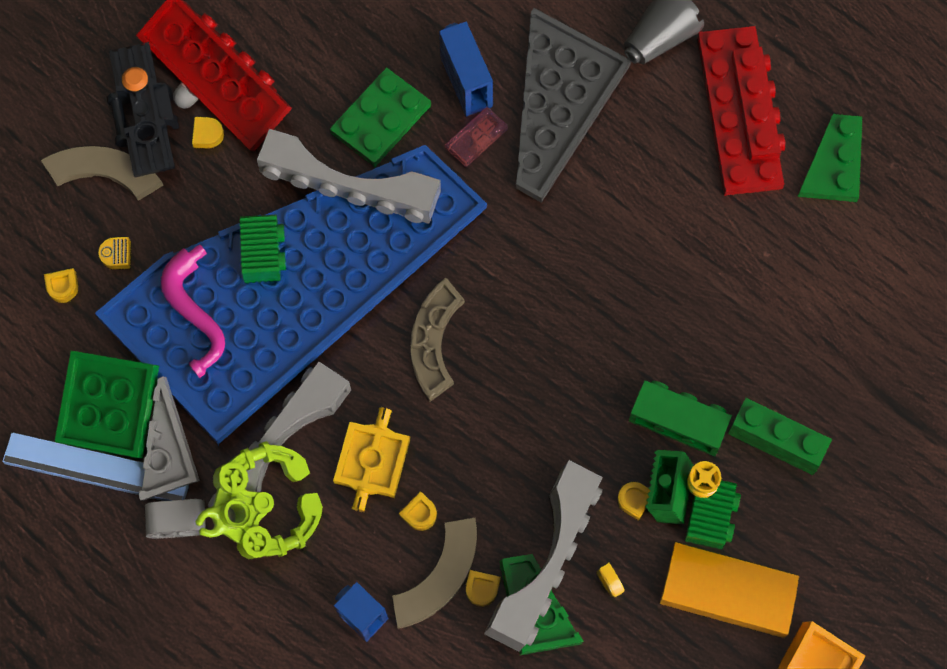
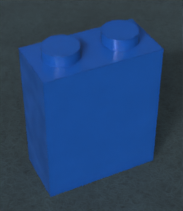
(466, 68)

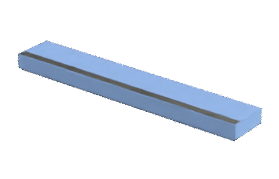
(81, 465)

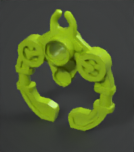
(251, 507)

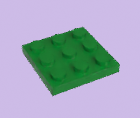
(107, 404)

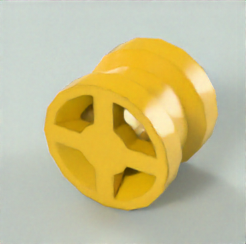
(708, 474)

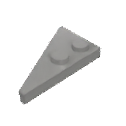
(168, 453)

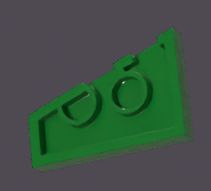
(837, 162)
(554, 628)

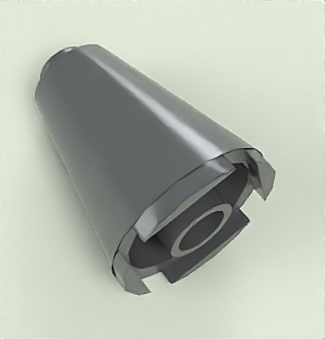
(662, 28)

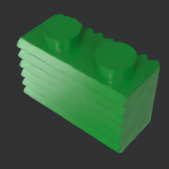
(261, 249)
(669, 486)
(711, 516)

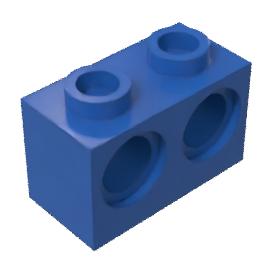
(360, 610)

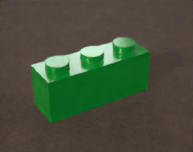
(680, 417)
(780, 436)

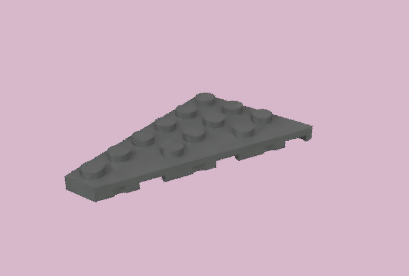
(563, 95)

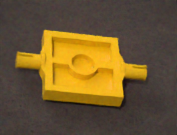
(371, 459)

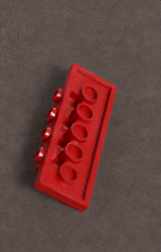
(215, 71)
(742, 110)

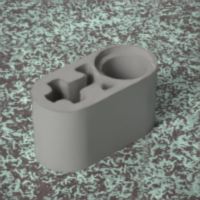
(173, 518)

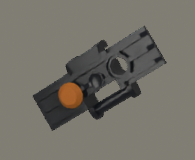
(151, 108)

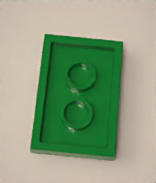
(380, 117)

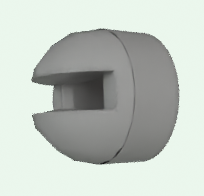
(184, 97)

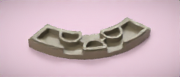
(99, 161)
(427, 339)
(444, 580)

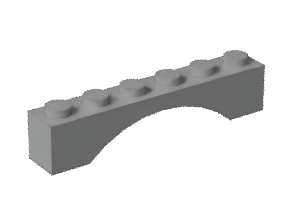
(406, 195)
(316, 398)
(570, 498)

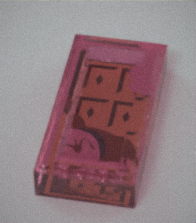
(476, 136)

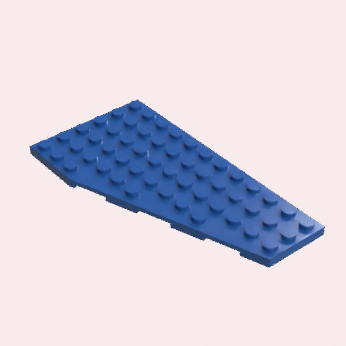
(336, 271)

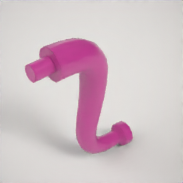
(172, 288)

